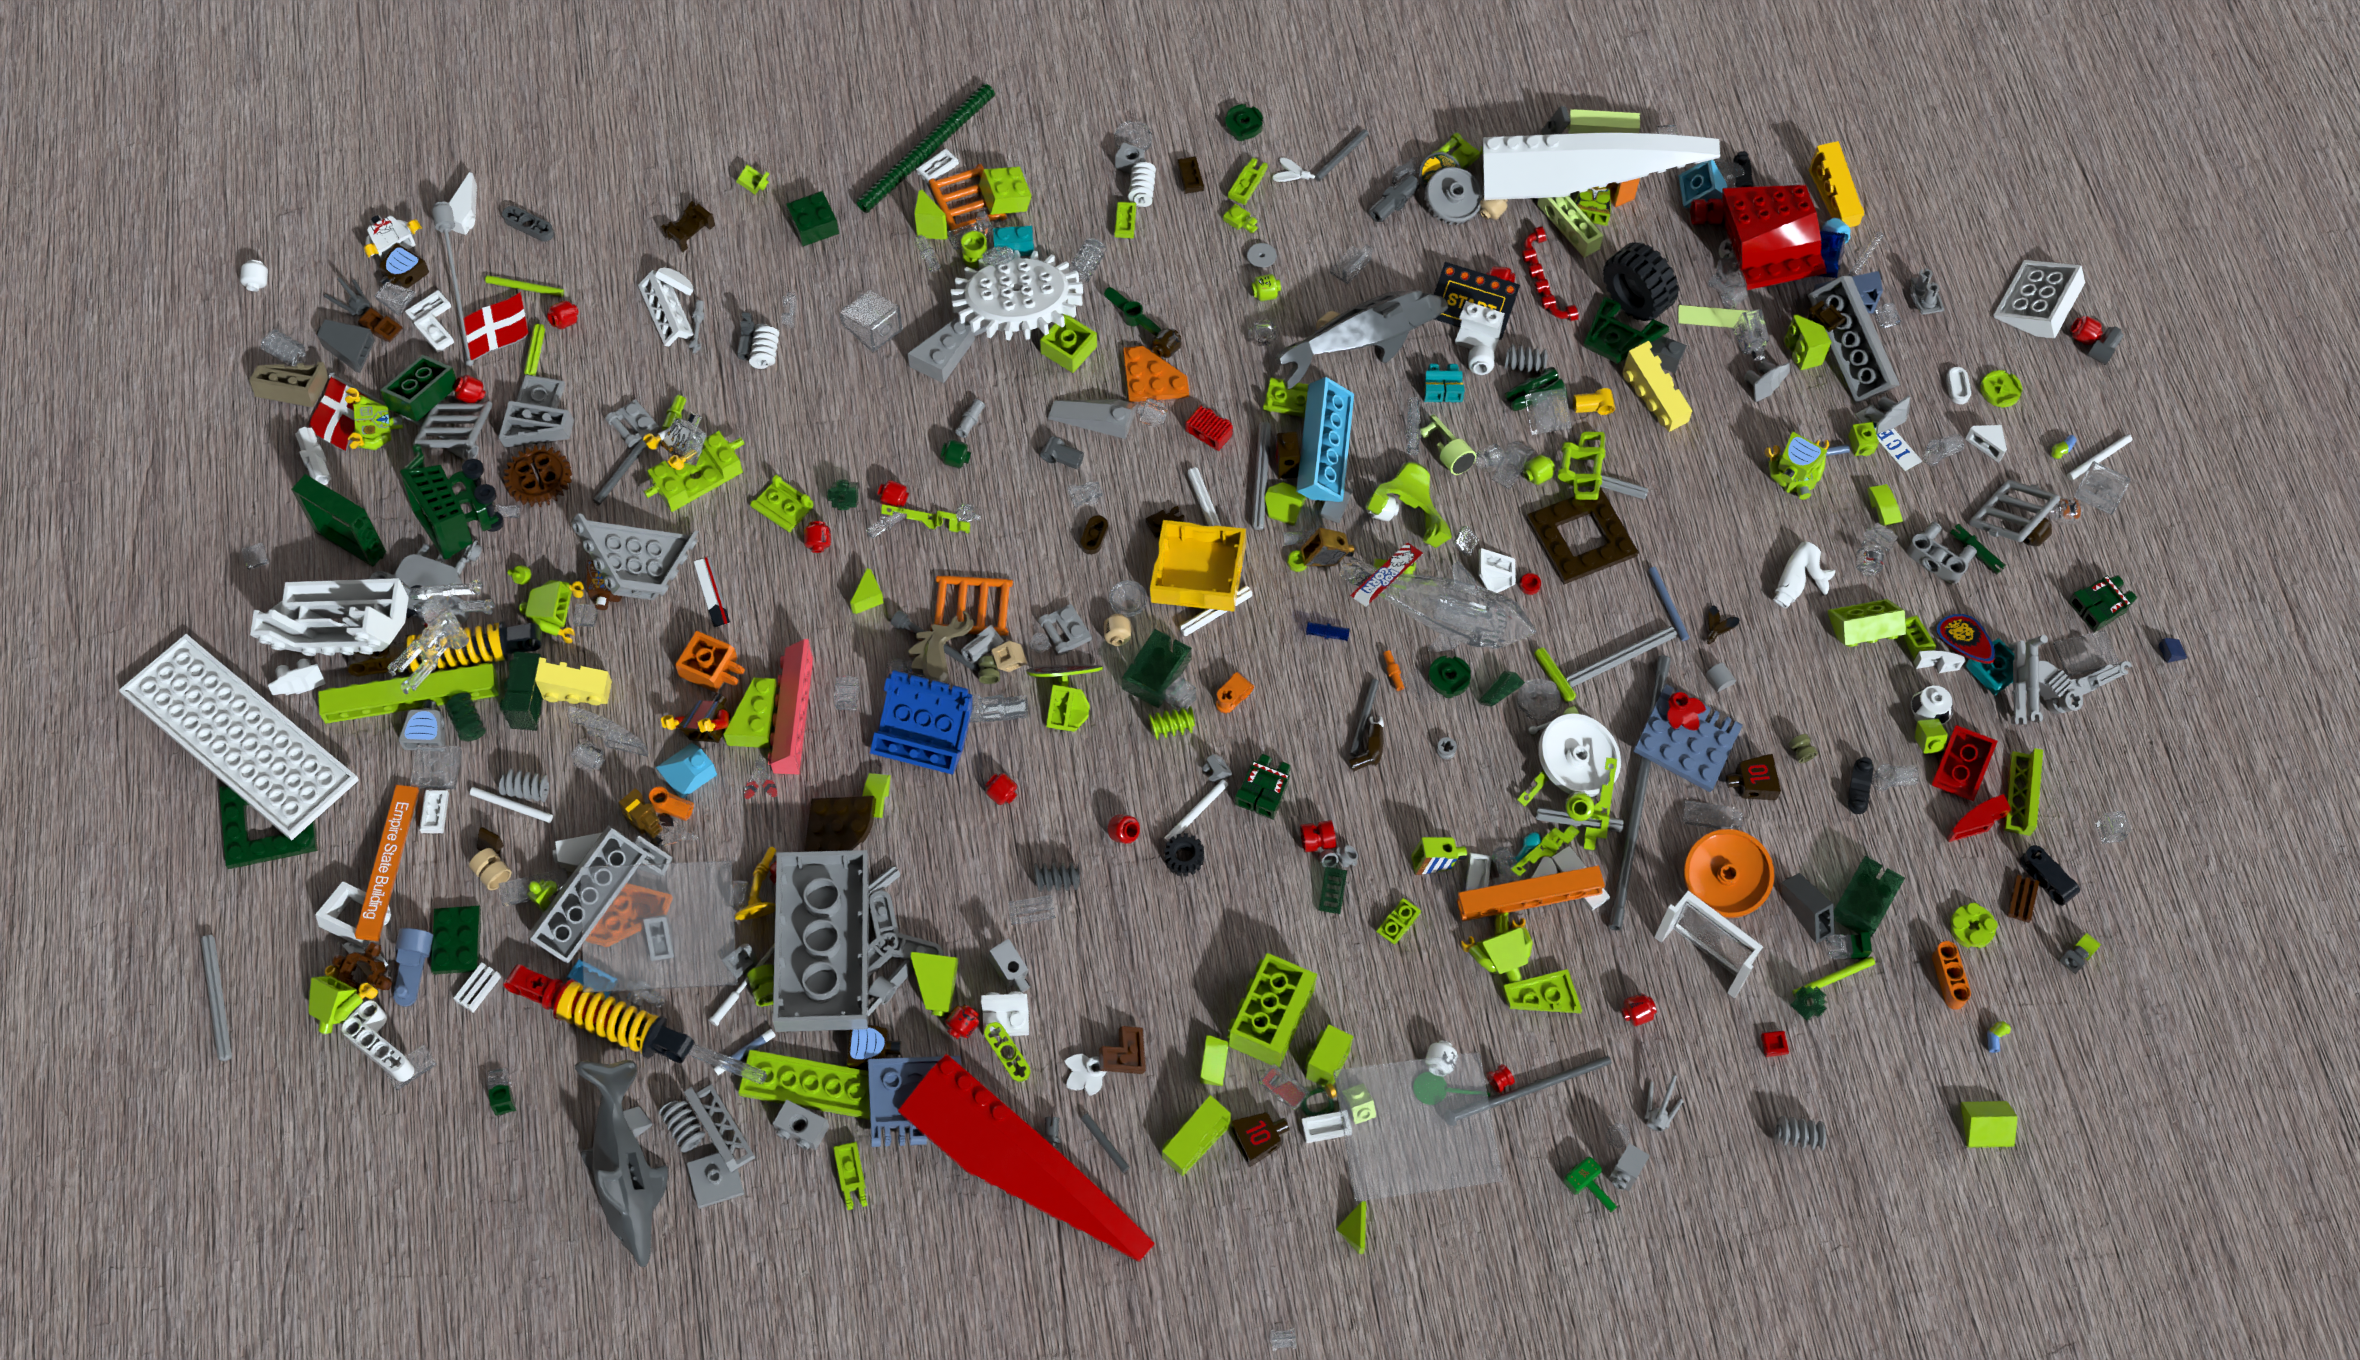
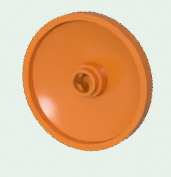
(1729, 872)

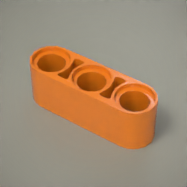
(1951, 985)

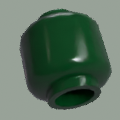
(955, 453)

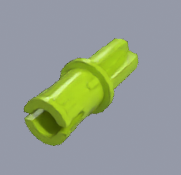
(674, 411)

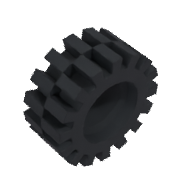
(1181, 866)

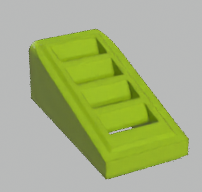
(1926, 644)

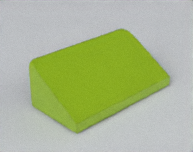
(1214, 1061)

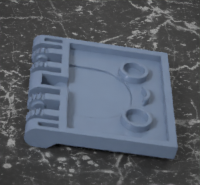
(1685, 752)
(889, 1087)

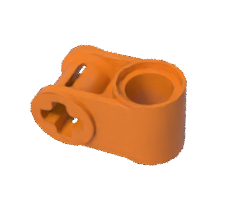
(1233, 692)

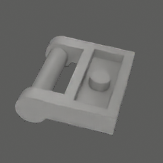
(637, 418)
(1071, 626)

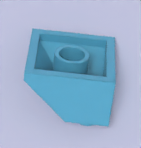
(1701, 182)
(687, 770)

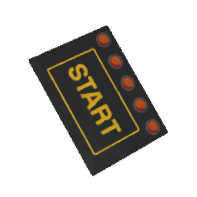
(1463, 284)

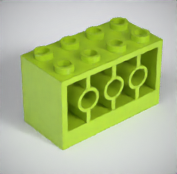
(1271, 1009)

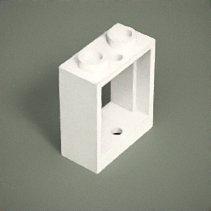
(334, 906)

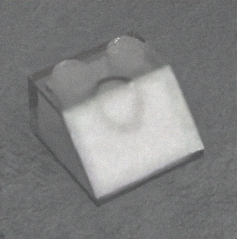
(1548, 411)

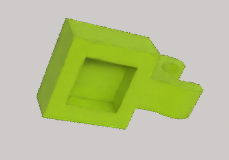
(1239, 217)

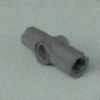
(1394, 198)

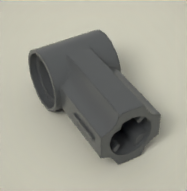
(2105, 347)
(1057, 451)

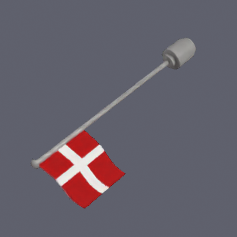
(489, 326)
(335, 420)

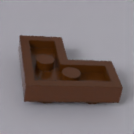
(1127, 1057)

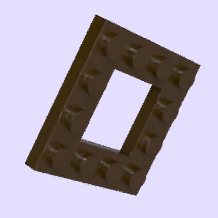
(1570, 568)

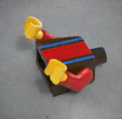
(703, 722)

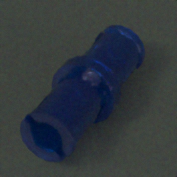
(1327, 631)

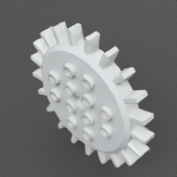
(1042, 295)

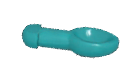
(1529, 843)

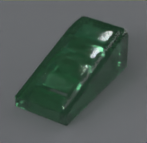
(1501, 688)
(1339, 873)

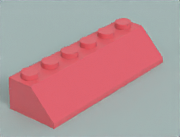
(792, 709)

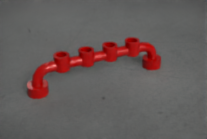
(1542, 284)

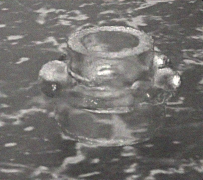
(1039, 637)

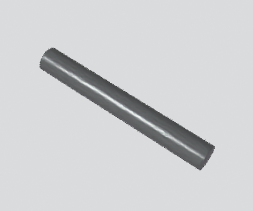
(1105, 1143)

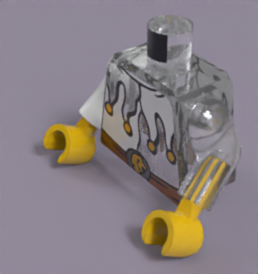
(681, 440)

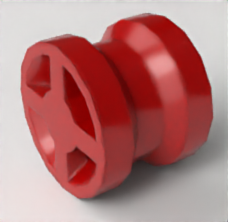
(1500, 1078)

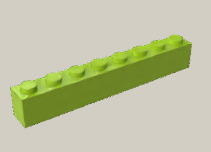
(387, 696)

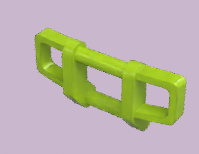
(1583, 453)

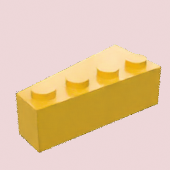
(1835, 184)

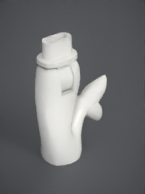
(1794, 578)

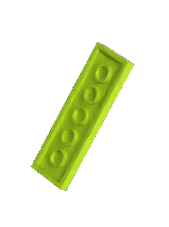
(809, 1084)

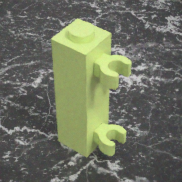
(1603, 122)

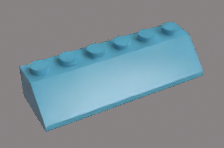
(1325, 441)

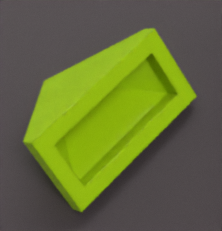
(1354, 1228)

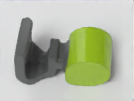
(2083, 949)

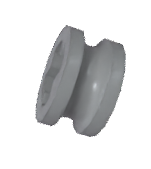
(1451, 752)

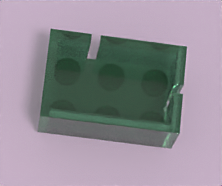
(1156, 668)
(522, 696)
(1867, 897)

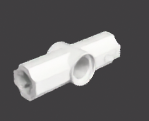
(313, 455)

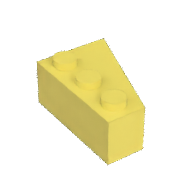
(572, 684)

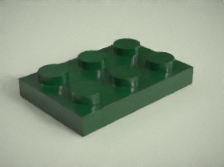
(456, 939)

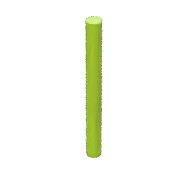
(524, 286)
(1840, 974)

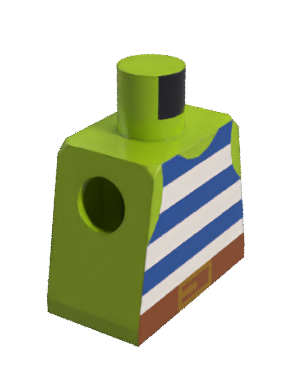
(1436, 855)

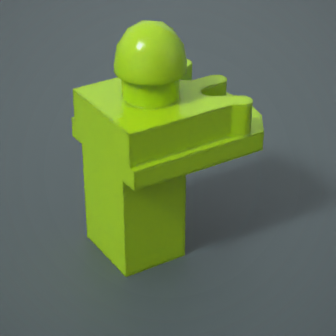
(541, 893)

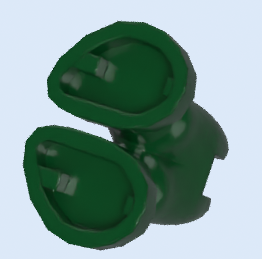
(1532, 385)

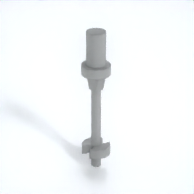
(698, 316)

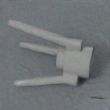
(1658, 1118)

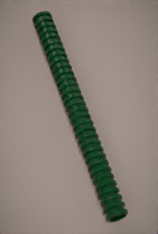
(925, 148)

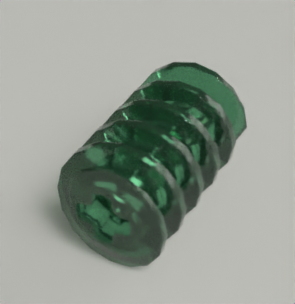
(465, 717)

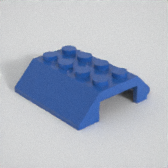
(923, 722)

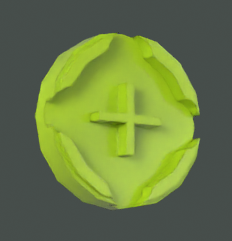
(2001, 388)

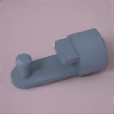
(411, 949)

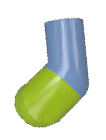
(2063, 447)
(1995, 1033)

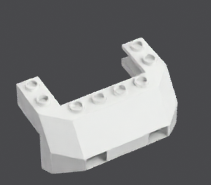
(369, 608)

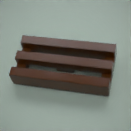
(2026, 882)

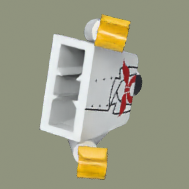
(388, 232)

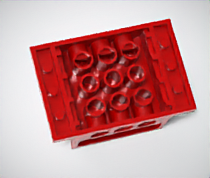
(1773, 233)

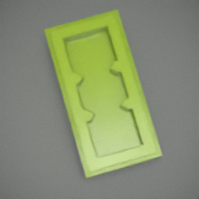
(1125, 220)

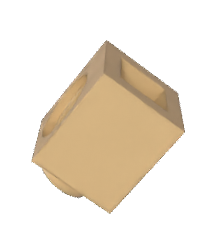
(1009, 656)

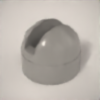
(1328, 861)

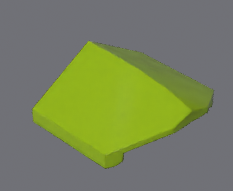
(1284, 503)
(1067, 708)

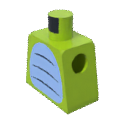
(1800, 458)

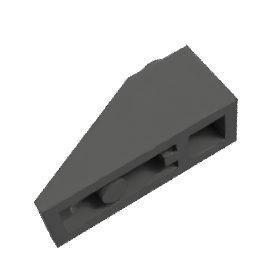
(1669, 352)

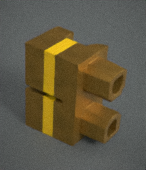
(639, 814)

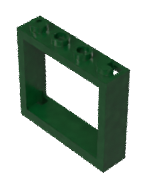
(320, 506)

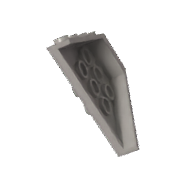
(632, 558)

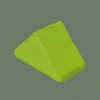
(867, 594)

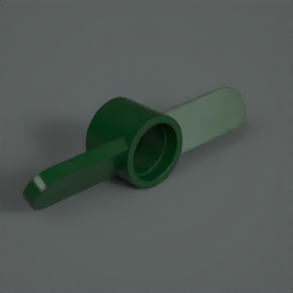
(1131, 306)

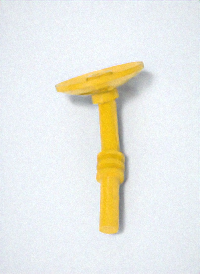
(755, 905)

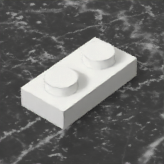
(433, 332)

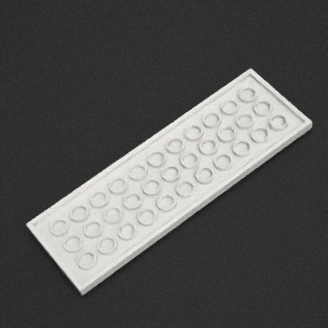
(239, 736)

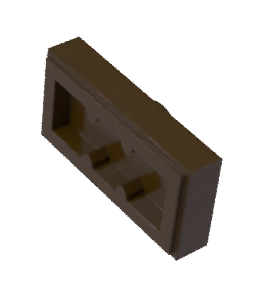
(1190, 174)

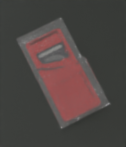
(1283, 1087)

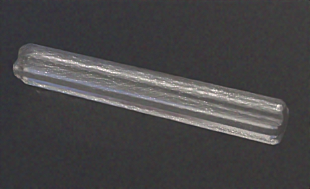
(728, 1063)

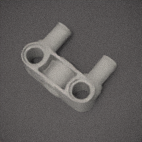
(1937, 557)

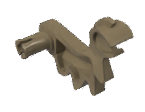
(930, 651)

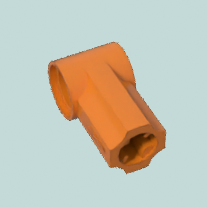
(672, 804)

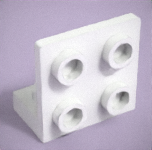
(1008, 1010)

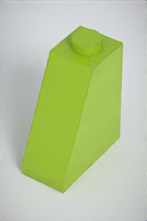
(936, 980)

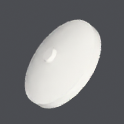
(1575, 754)

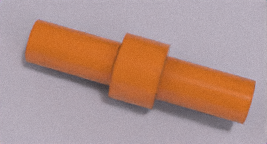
(1393, 670)

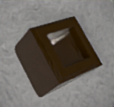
(488, 839)

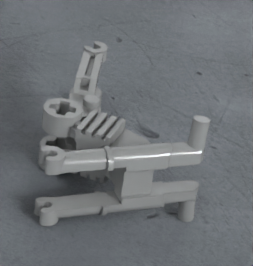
(2050, 682)

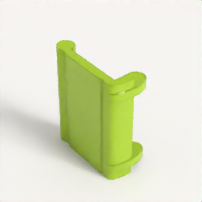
(1286, 401)
(783, 504)

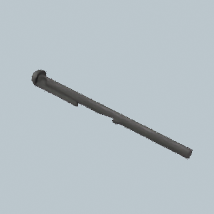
(1550, 1081)

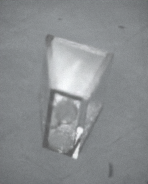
(872, 319)

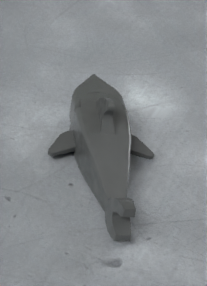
(1376, 322)

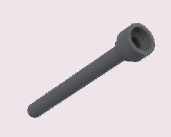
(901, 620)

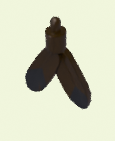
(1717, 628)

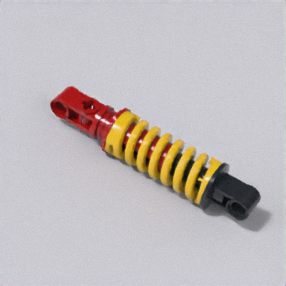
(601, 1015)

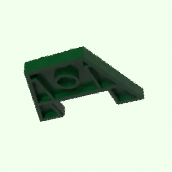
(1616, 339)

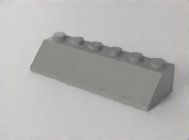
(1856, 341)
(561, 923)

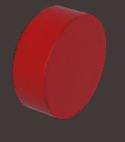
(1530, 583)

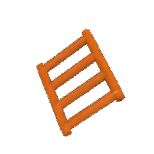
(942, 199)
(984, 584)

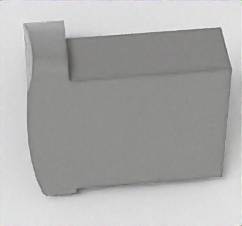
(745, 959)

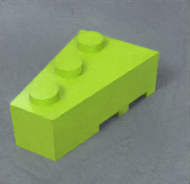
(754, 716)
(1196, 1135)

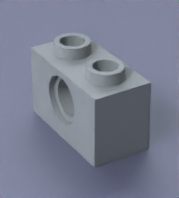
(793, 1114)
(1628, 1167)

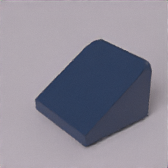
(2172, 650)

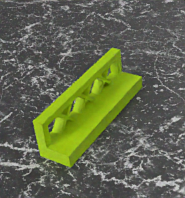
(2032, 791)

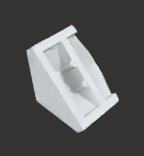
(1496, 570)

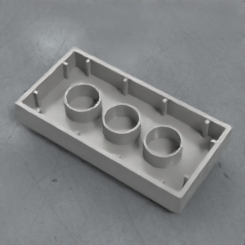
(821, 941)

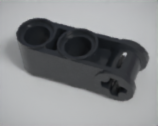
(2050, 875)

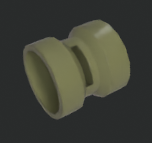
(989, 672)
(1803, 748)

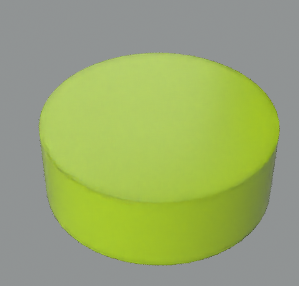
(1295, 561)

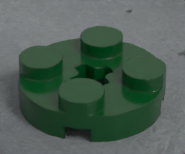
(1243, 131)
(1445, 686)

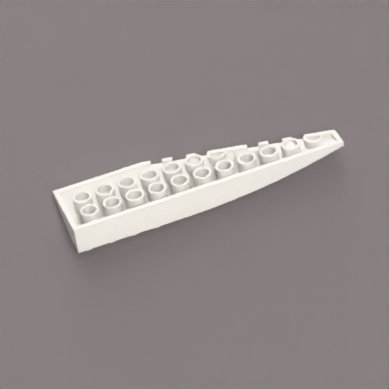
(1575, 162)

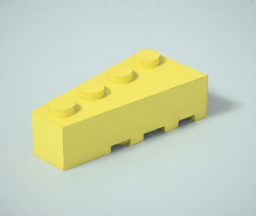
(1656, 387)

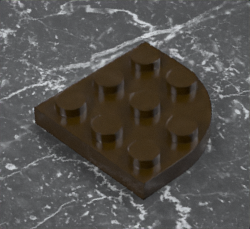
(839, 823)

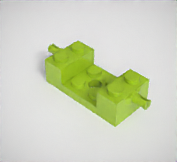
(716, 464)

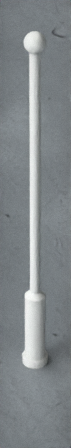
(733, 997)

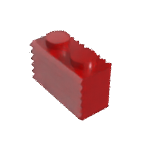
(1209, 428)

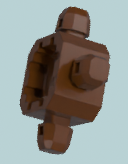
(348, 964)

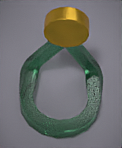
(1331, 1093)

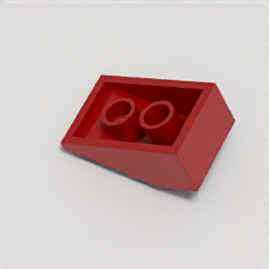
(1964, 763)

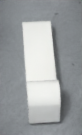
(362, 1031)

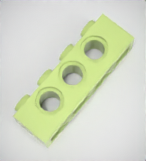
(1572, 223)

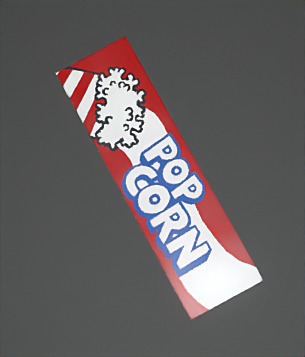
(1386, 574)

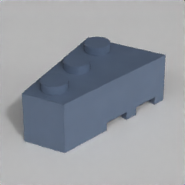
(1869, 288)

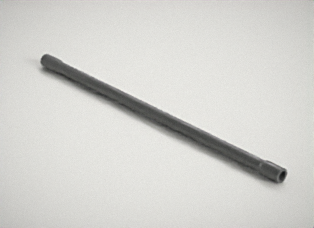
(1618, 910)

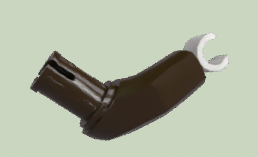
(1374, 747)

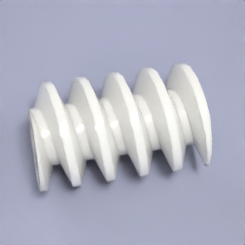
(1142, 184)
(764, 346)

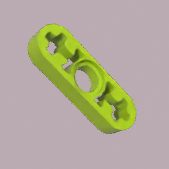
(1011, 1070)

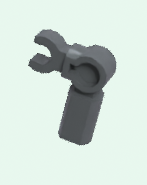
(747, 331)

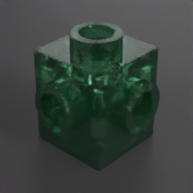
(843, 494)
(1801, 1005)

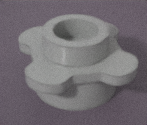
(473, 551)
(1347, 855)

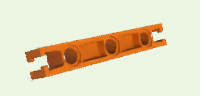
(1530, 893)

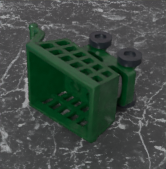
(431, 488)

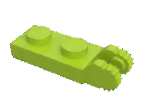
(1247, 182)
(850, 1172)

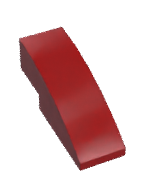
(1981, 818)

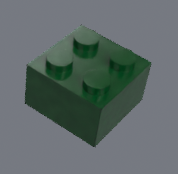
(812, 218)

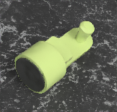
(1456, 454)

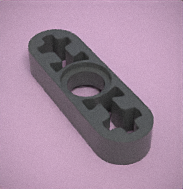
(524, 216)

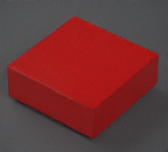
(1774, 1043)

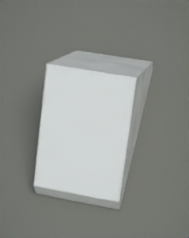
(1989, 440)

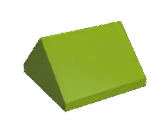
(929, 218)
(1989, 1124)

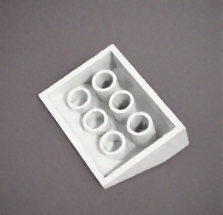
(2041, 297)

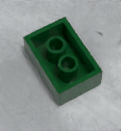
(419, 388)

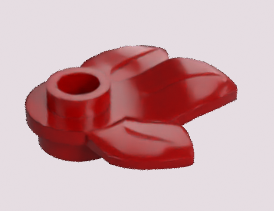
(1686, 713)

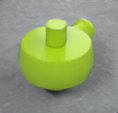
(520, 574)

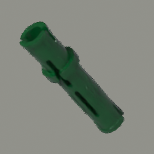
(1982, 552)

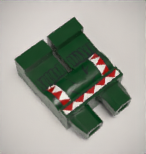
(2102, 602)
(1266, 780)

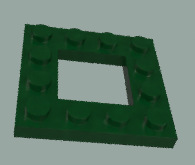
(241, 851)

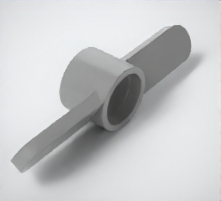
(883, 989)

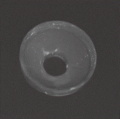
(1128, 591)

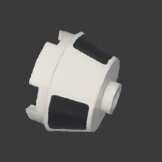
(1932, 703)

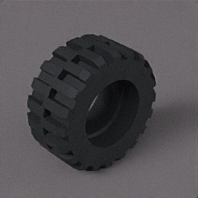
(1640, 281)

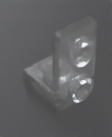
(981, 225)

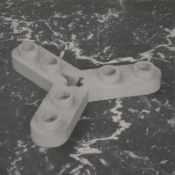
(886, 928)

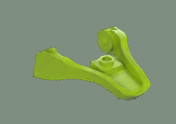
(1413, 489)

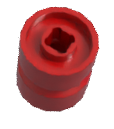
(1706, 211)
(1318, 836)

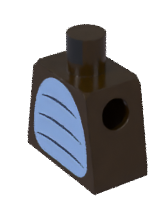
(402, 267)
(870, 1044)

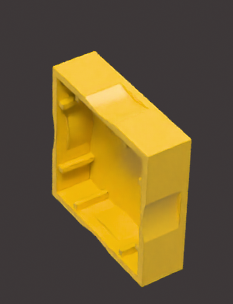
(1198, 566)

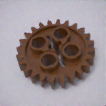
(519, 483)

